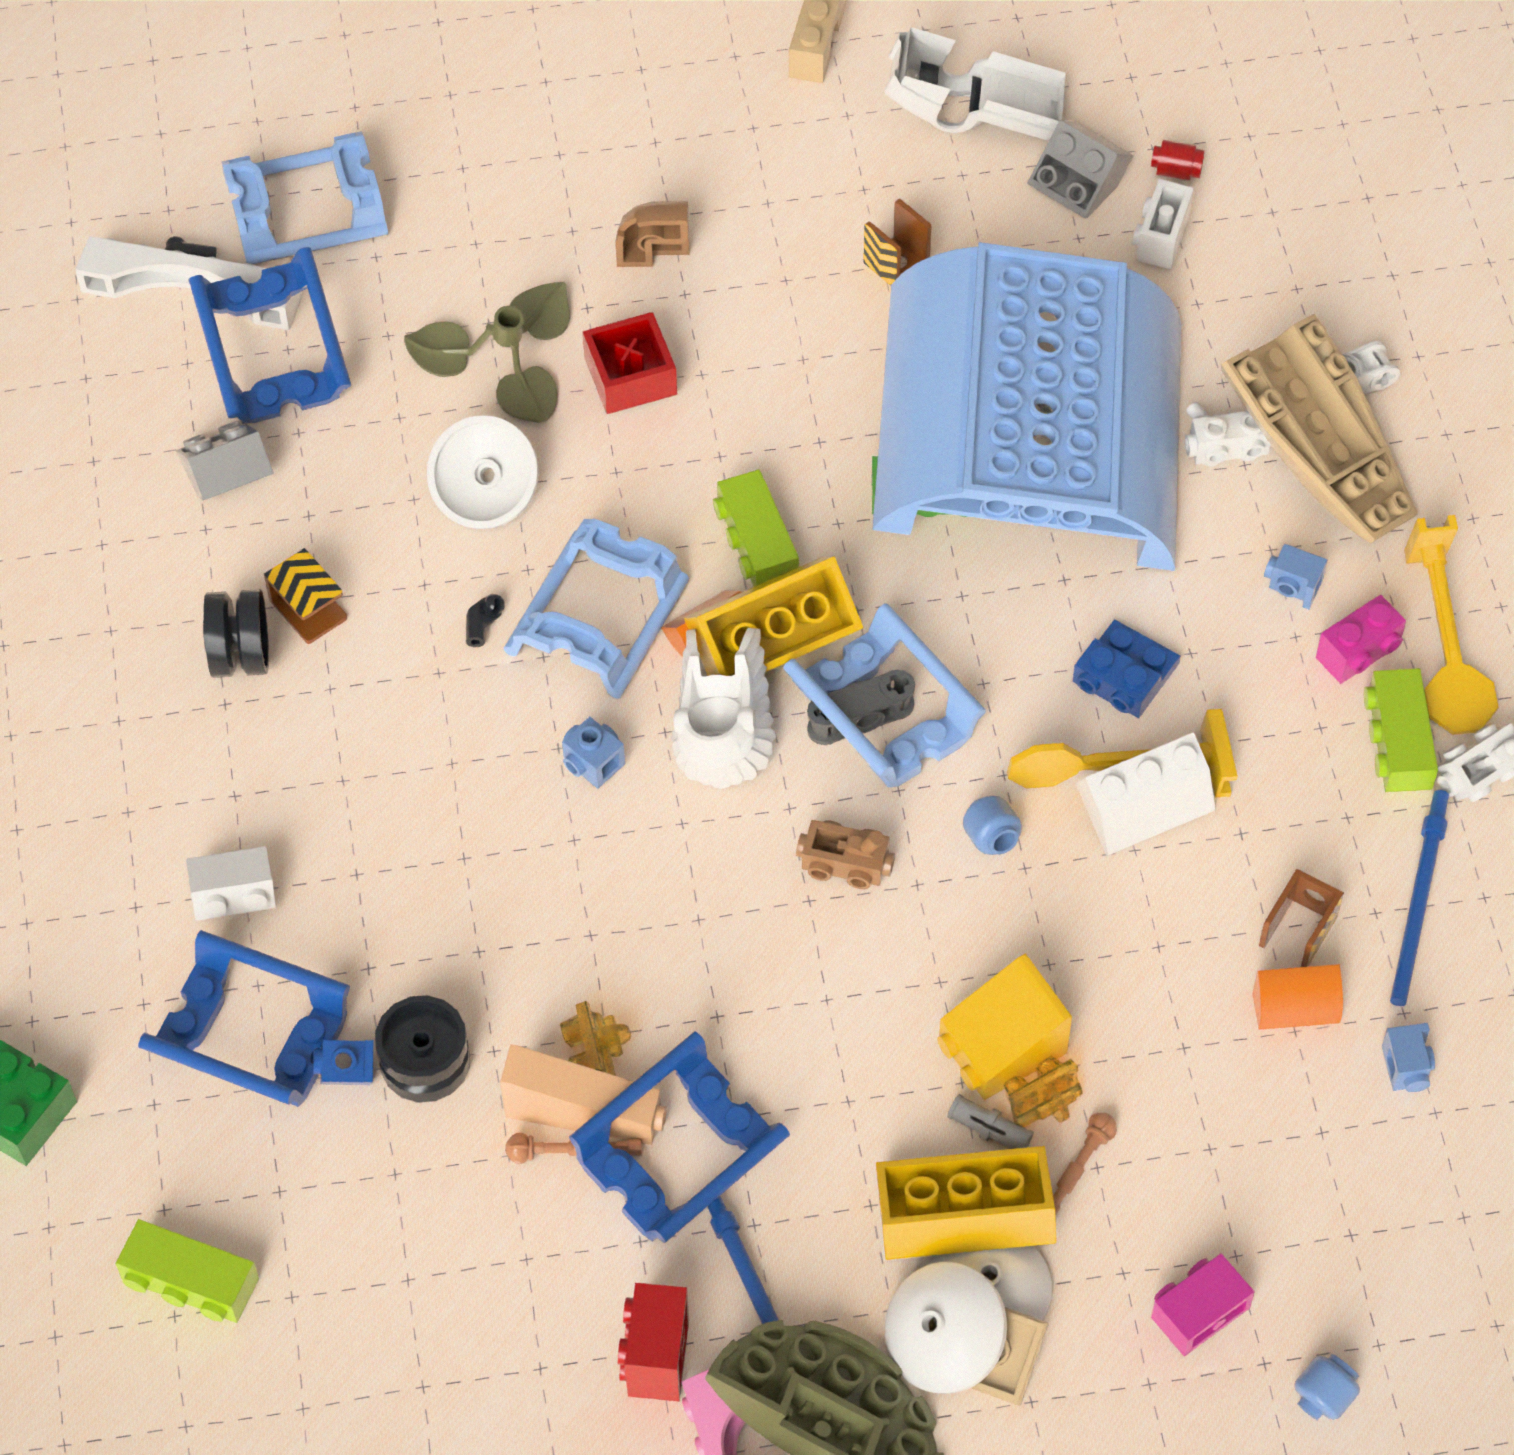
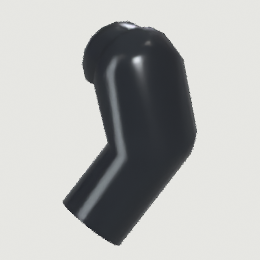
(177, 243)
(481, 616)

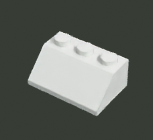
(1148, 794)

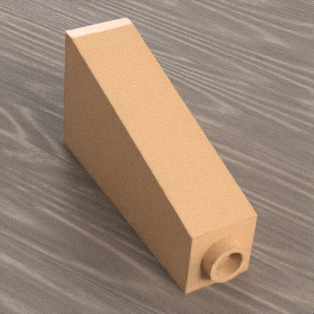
(568, 1094)

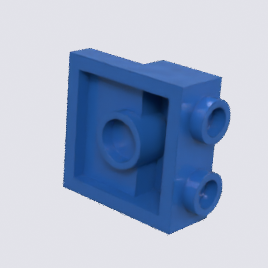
(1125, 668)

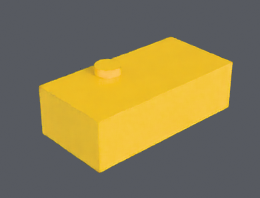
(792, 611)
(966, 1202)

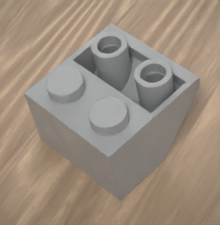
(1079, 168)
(224, 460)

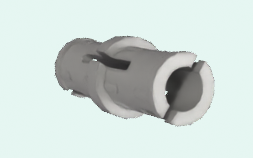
(989, 1123)

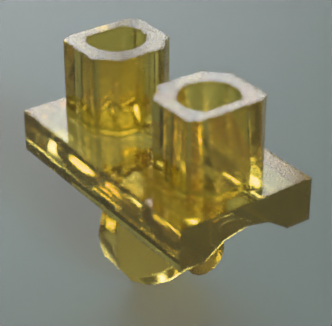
(600, 1037)
(1046, 1095)

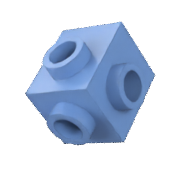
(593, 752)

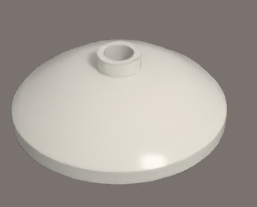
(459, 466)
(1020, 1273)
(967, 1333)

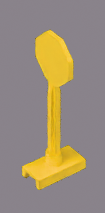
(1458, 694)
(1053, 763)

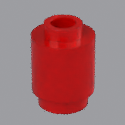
(1177, 160)

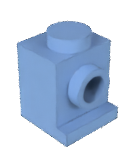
(1296, 574)
(1408, 1057)

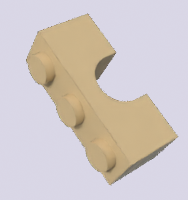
(813, 37)

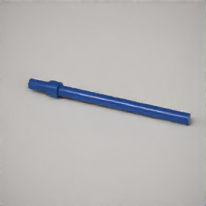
(1433, 831)
(725, 1228)

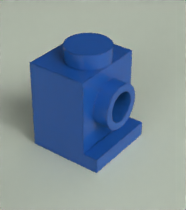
(361, 1065)

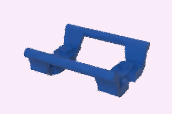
(269, 292)
(205, 998)
(707, 1095)

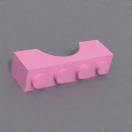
(714, 1420)

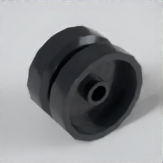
(231, 633)
(422, 1048)

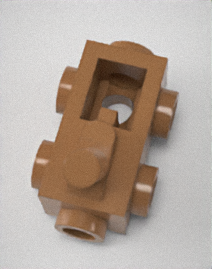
(845, 853)

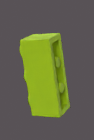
(755, 527)
(1401, 730)
(187, 1272)

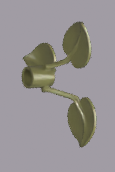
(524, 395)

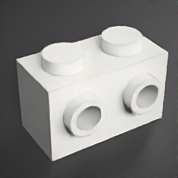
(1164, 224)
(230, 883)

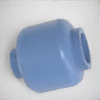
(992, 825)
(1327, 1387)

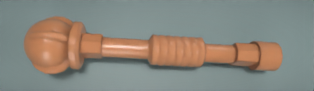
(1100, 1130)
(521, 1147)

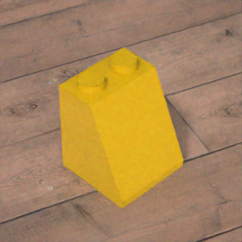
(1005, 1028)

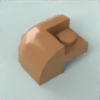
(651, 231)

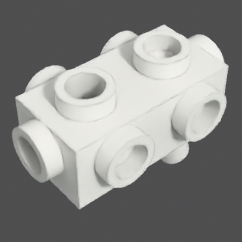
(1223, 437)
(1482, 761)

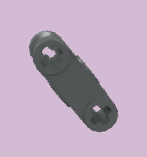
(866, 705)

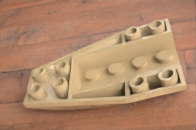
(1322, 427)

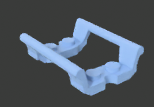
(253, 205)
(585, 642)
(862, 662)

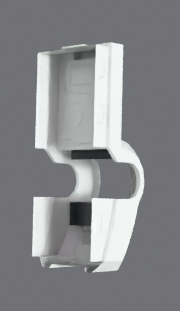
(999, 87)

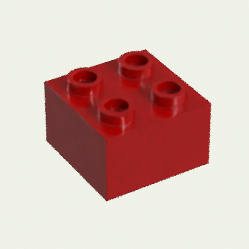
(629, 362)
(654, 1341)

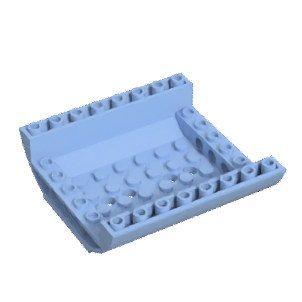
(968, 384)

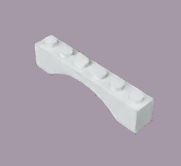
(121, 268)

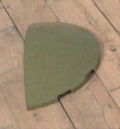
(821, 1392)

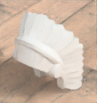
(721, 719)

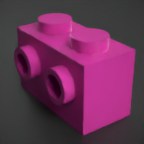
(1360, 639)
(1201, 1303)

